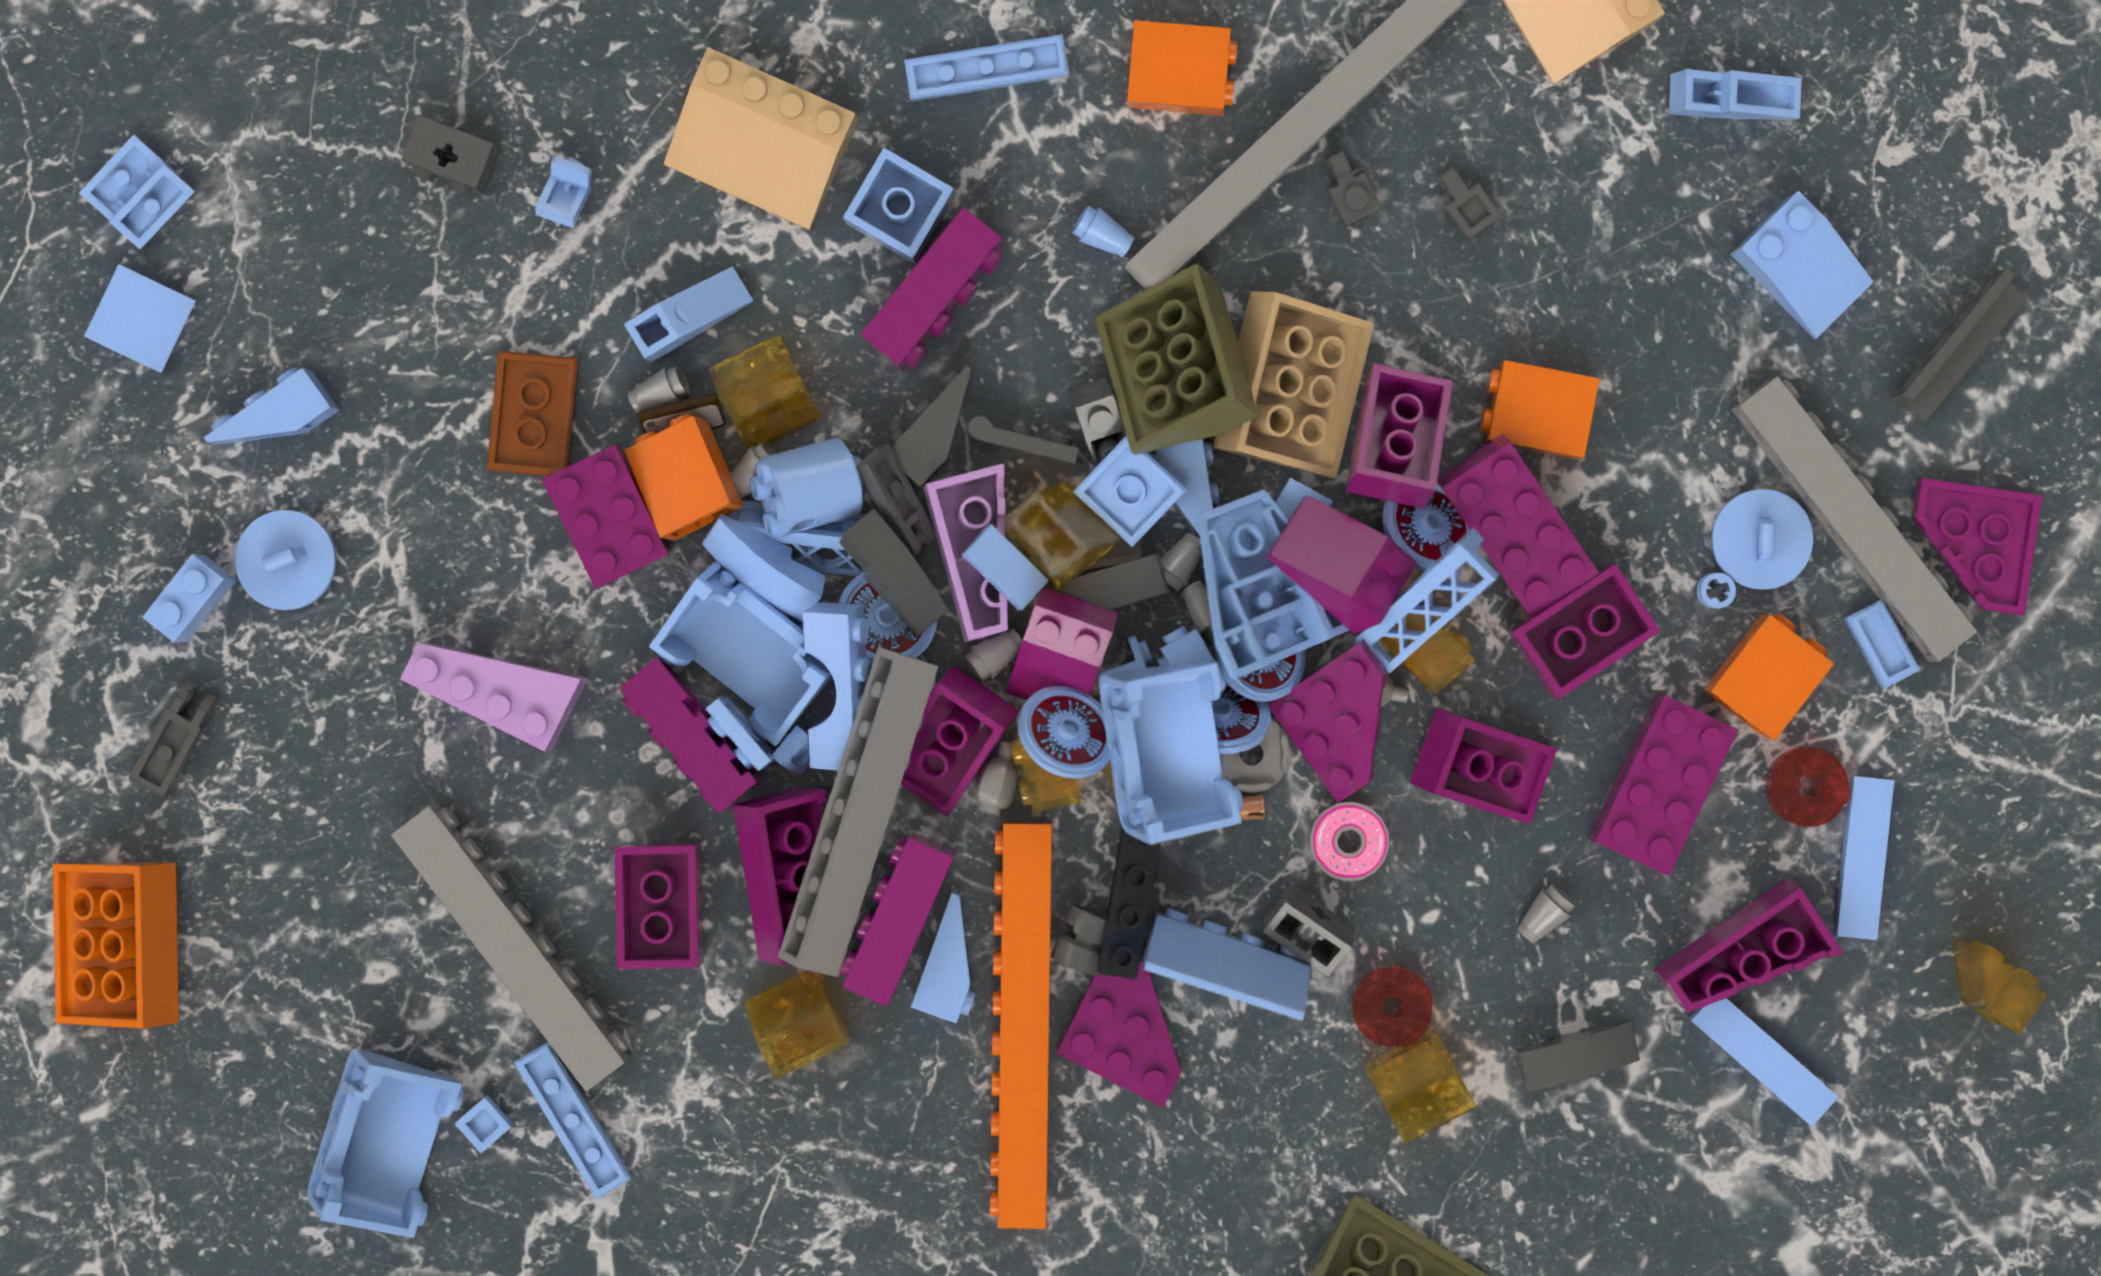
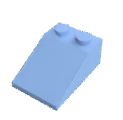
(1803, 264)

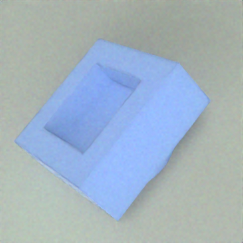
(794, 751)
(484, 1124)

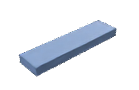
(986, 67)
(1863, 857)
(1765, 1059)
(573, 1120)

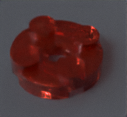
(1829, 795)
(1415, 1008)

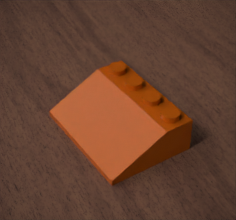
(115, 944)

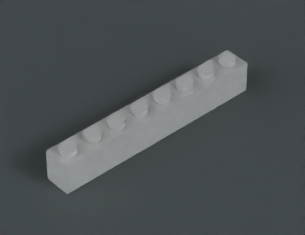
(1854, 519)
(858, 812)
(511, 945)

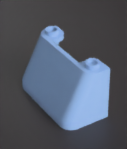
(746, 648)
(1167, 751)
(380, 1144)

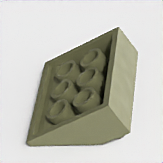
(1176, 363)
(1376, 1244)

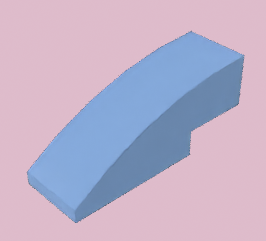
(1734, 95)
(764, 566)

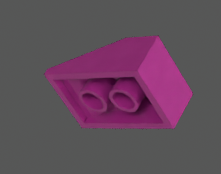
(1341, 563)
(1061, 645)
(955, 739)
(1482, 766)

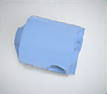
(808, 487)

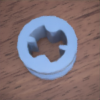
(1718, 578)

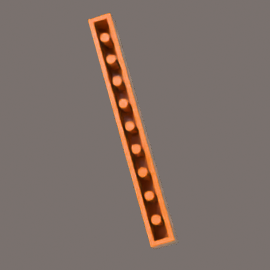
(1023, 1024)

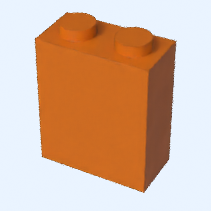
(1181, 68)
(1540, 409)
(683, 477)
(1769, 675)

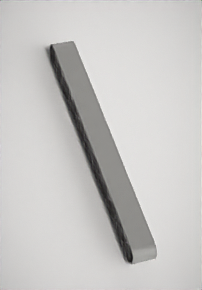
(1289, 139)

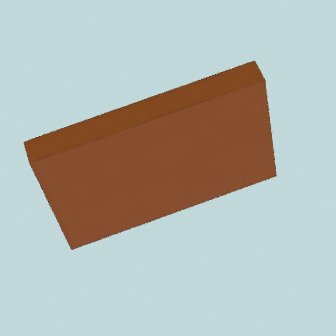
(532, 413)

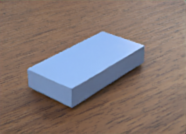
(1004, 567)
(1882, 643)

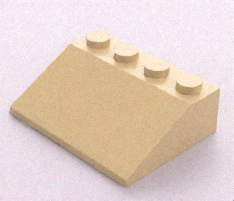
(1576, 32)
(760, 138)
(1303, 380)

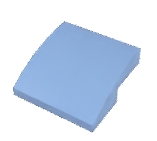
(137, 191)
(139, 318)

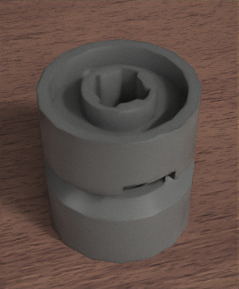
(1082, 941)

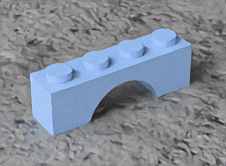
(837, 638)

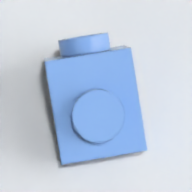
(565, 192)
(1140, 653)

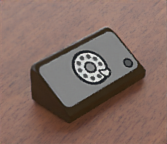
(705, 406)

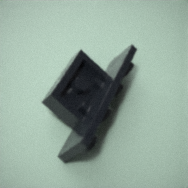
(1128, 907)

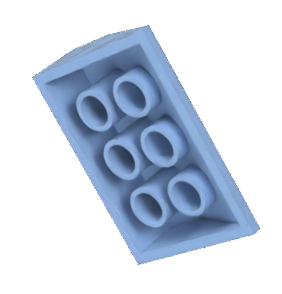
(1226, 963)

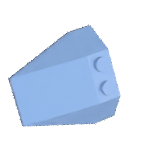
(1252, 603)

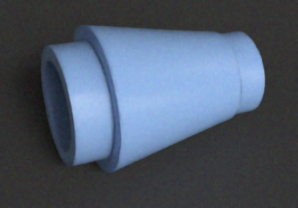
(1102, 232)

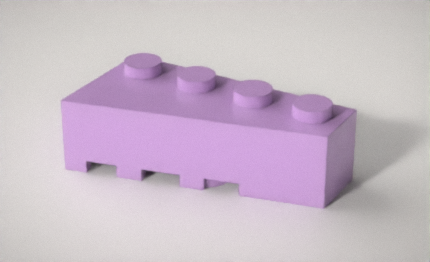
(959, 513)
(505, 694)

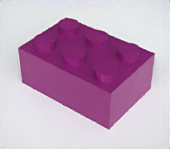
(1399, 436)
(606, 515)
(1584, 632)
(659, 905)

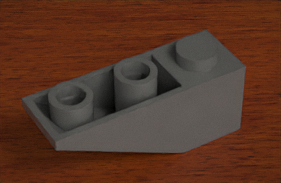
(1097, 418)
(930, 439)

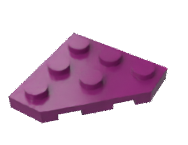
(1982, 538)
(1337, 718)
(1124, 1036)

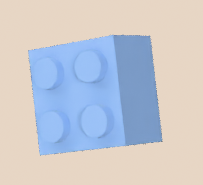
(899, 205)

